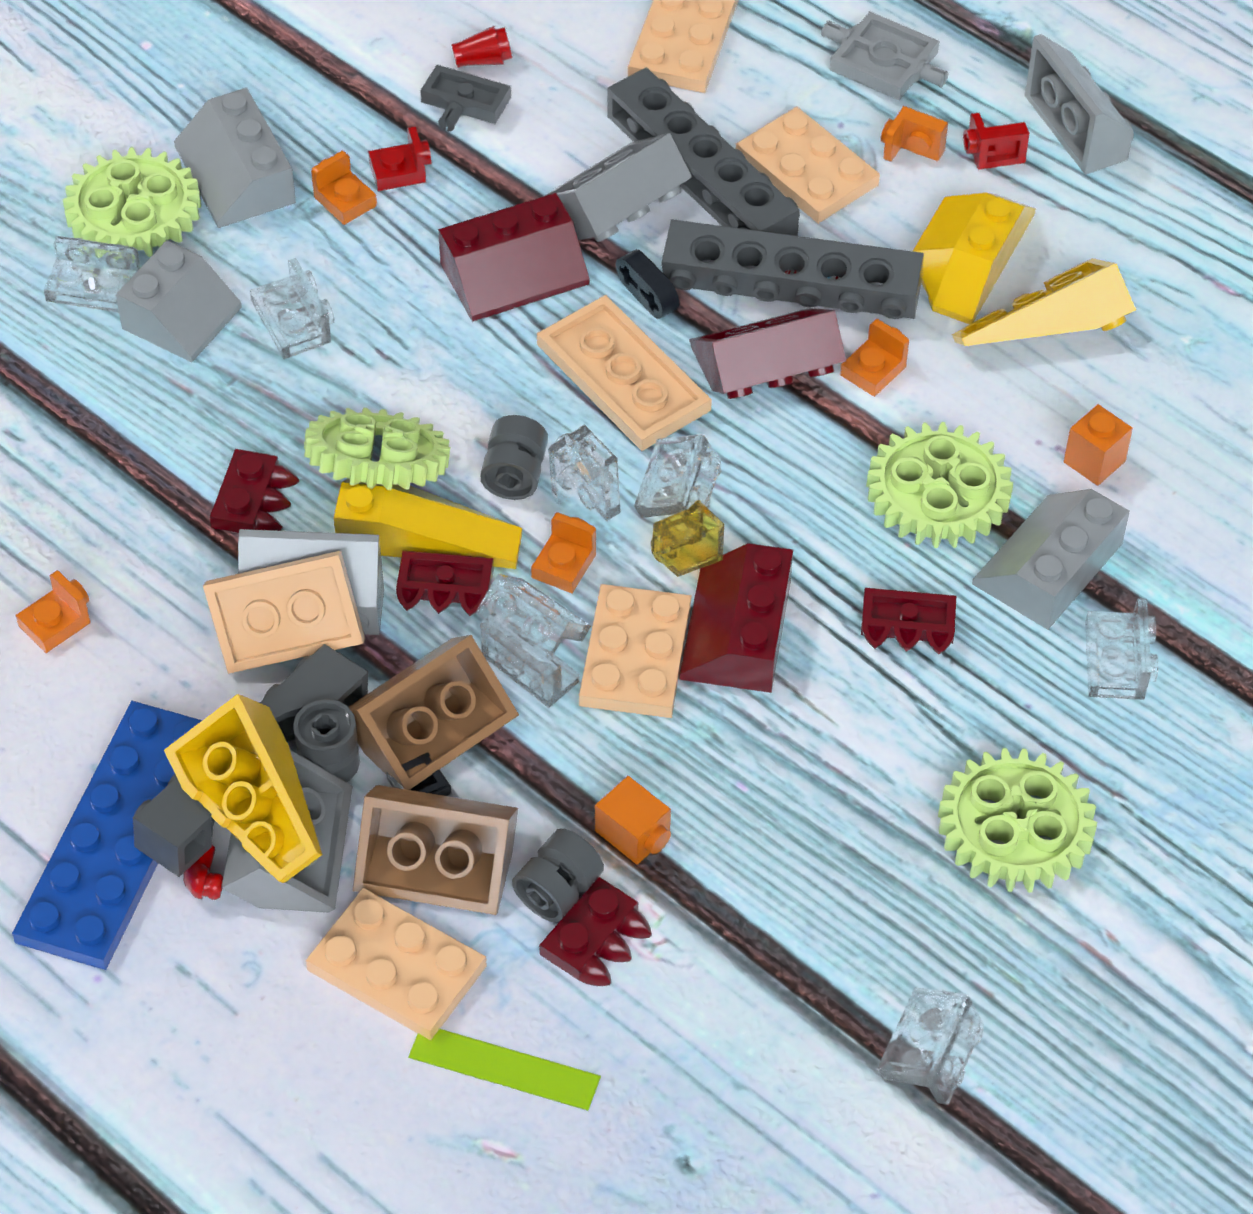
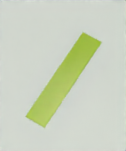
(507, 1068)

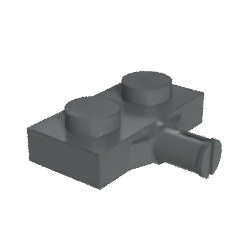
(464, 95)

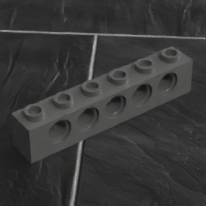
(720, 174)
(814, 259)

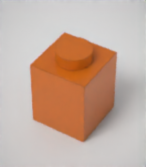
(1097, 444)
(633, 820)

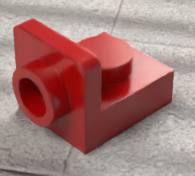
(996, 144)
(401, 164)

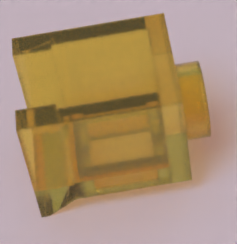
(688, 539)

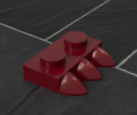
(251, 493)
(443, 580)
(908, 618)
(593, 932)

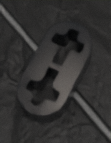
(647, 284)

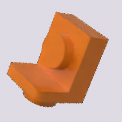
(915, 133)
(340, 189)
(877, 359)
(566, 553)
(56, 614)

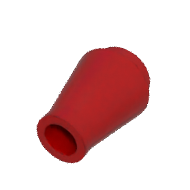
(483, 48)

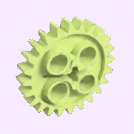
(133, 201)
(346, 447)
(939, 485)
(1017, 820)

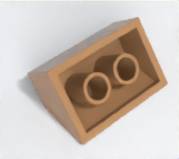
(432, 707)
(434, 849)

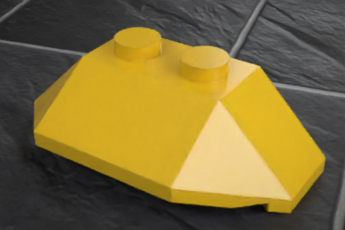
(968, 250)

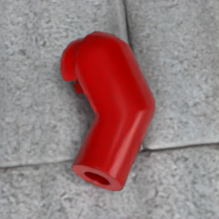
(200, 880)

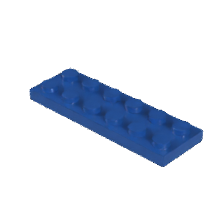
(95, 868)

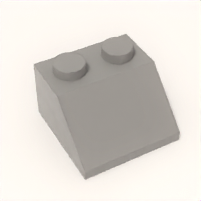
(176, 302)

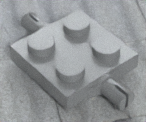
(884, 55)

